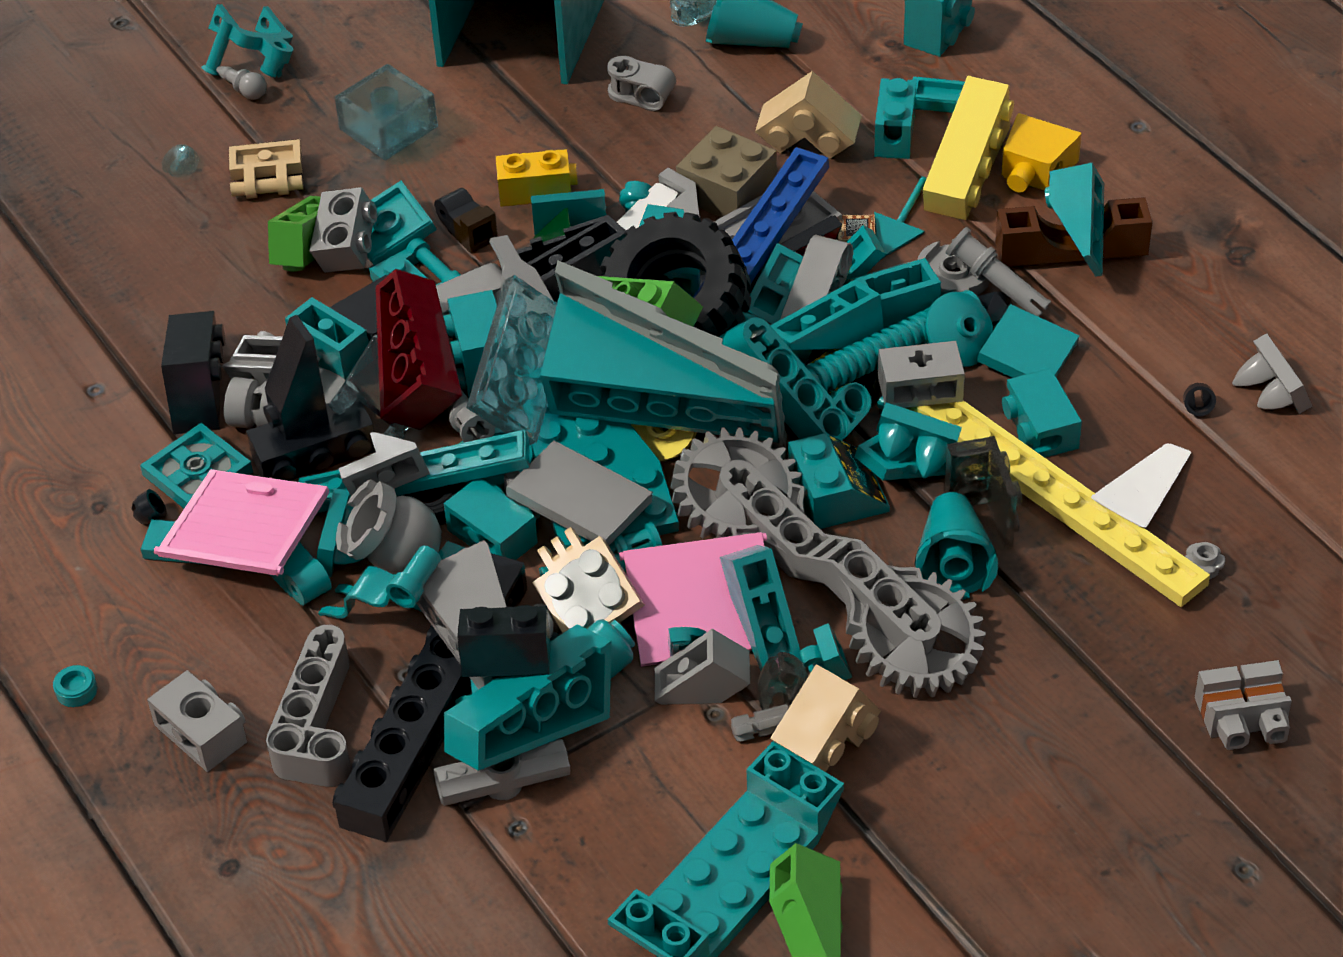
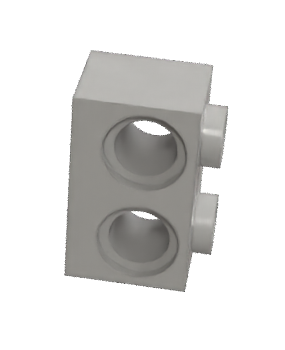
(343, 230)

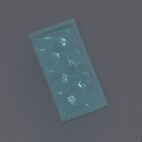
(508, 376)

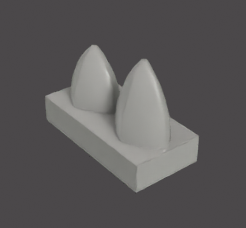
(1270, 364)

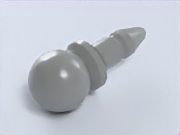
(248, 83)

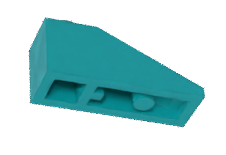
(1079, 203)
(834, 319)
(760, 602)

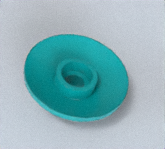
(946, 323)

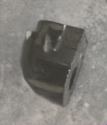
(780, 680)

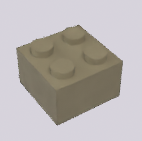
(728, 170)

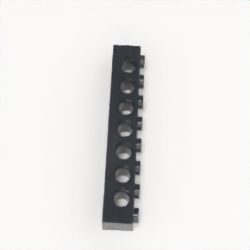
(411, 729)

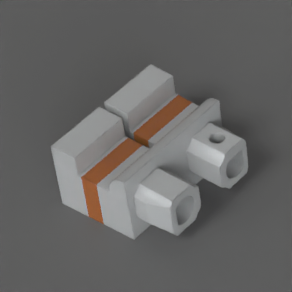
(1244, 703)

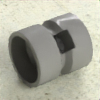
(245, 403)

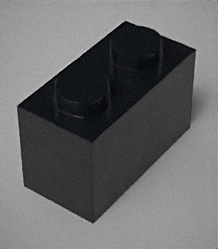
(504, 641)

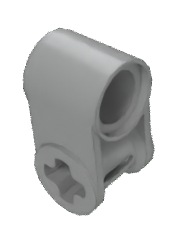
(641, 84)

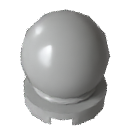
(386, 527)

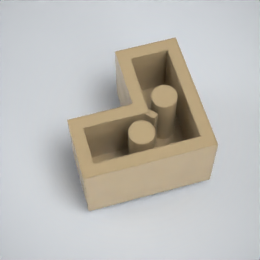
(809, 111)
(824, 717)

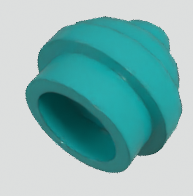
(632, 193)

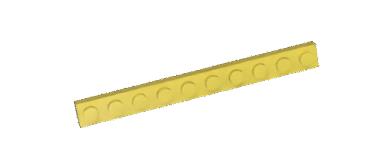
(1072, 504)

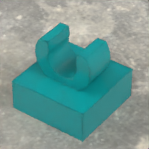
(827, 654)

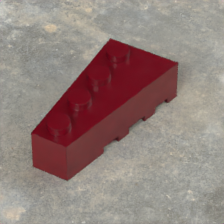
(413, 351)

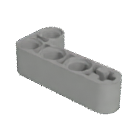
(297, 737)

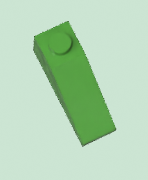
(292, 235)

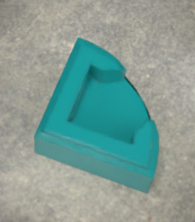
(681, 637)

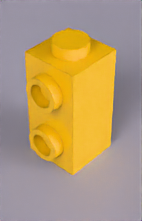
(533, 175)

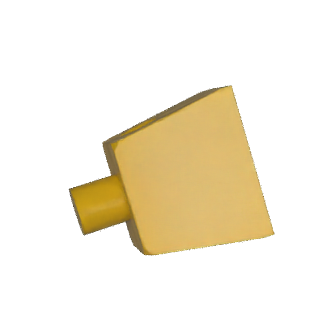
(1035, 150)

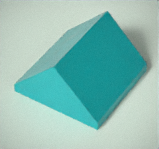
(581, 207)

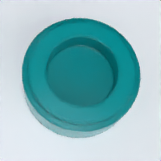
(75, 686)

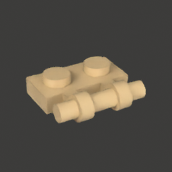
(265, 160)

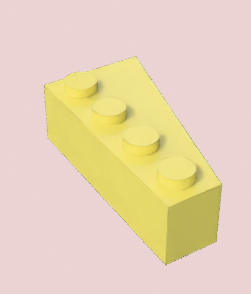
(968, 148)

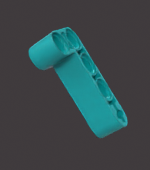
(817, 409)

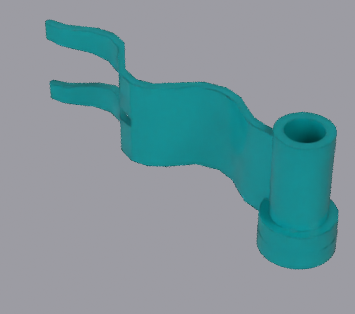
(379, 586)

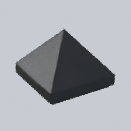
(995, 304)

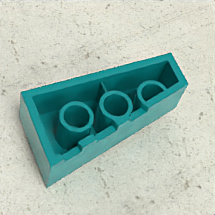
(532, 710)

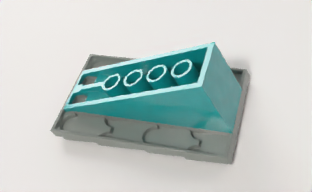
(639, 367)

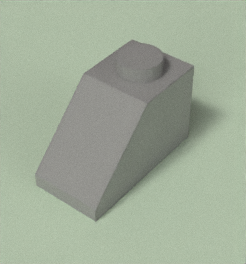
(703, 672)

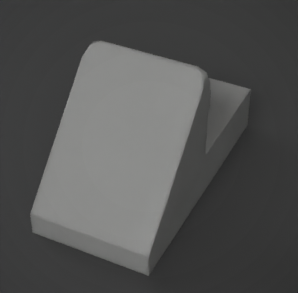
(393, 463)

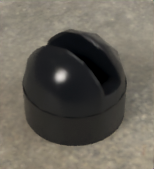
(1208, 399)
(148, 506)

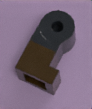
(463, 215)

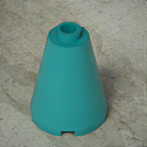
(753, 24)
(956, 546)

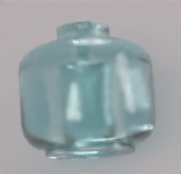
(180, 160)

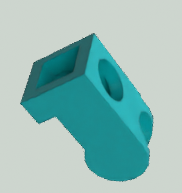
(303, 576)

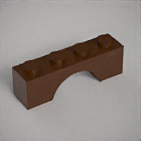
(1029, 239)

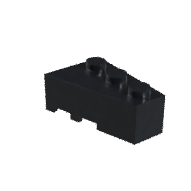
(580, 247)
(193, 370)

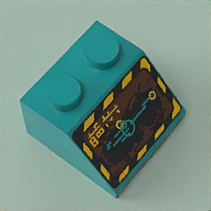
(835, 482)

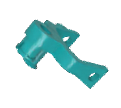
(271, 41)

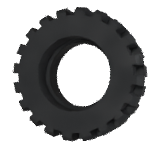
(687, 243)

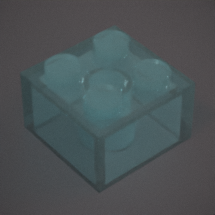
(386, 111)

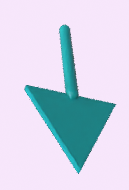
(895, 233)

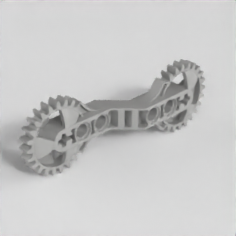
(760, 481)

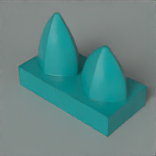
(902, 426)
(327, 551)

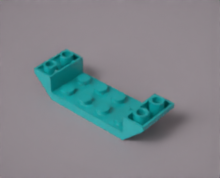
(729, 870)

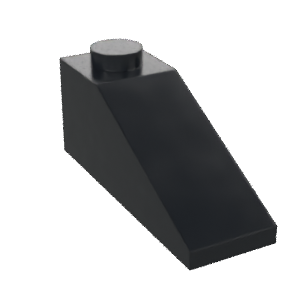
(295, 384)

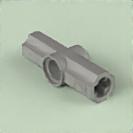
(505, 779)

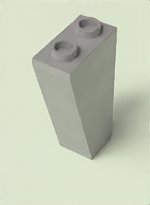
(461, 583)

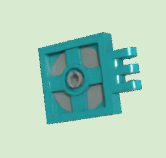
(186, 462)

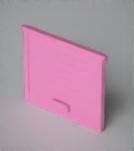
(243, 522)
(684, 589)

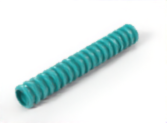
(862, 356)

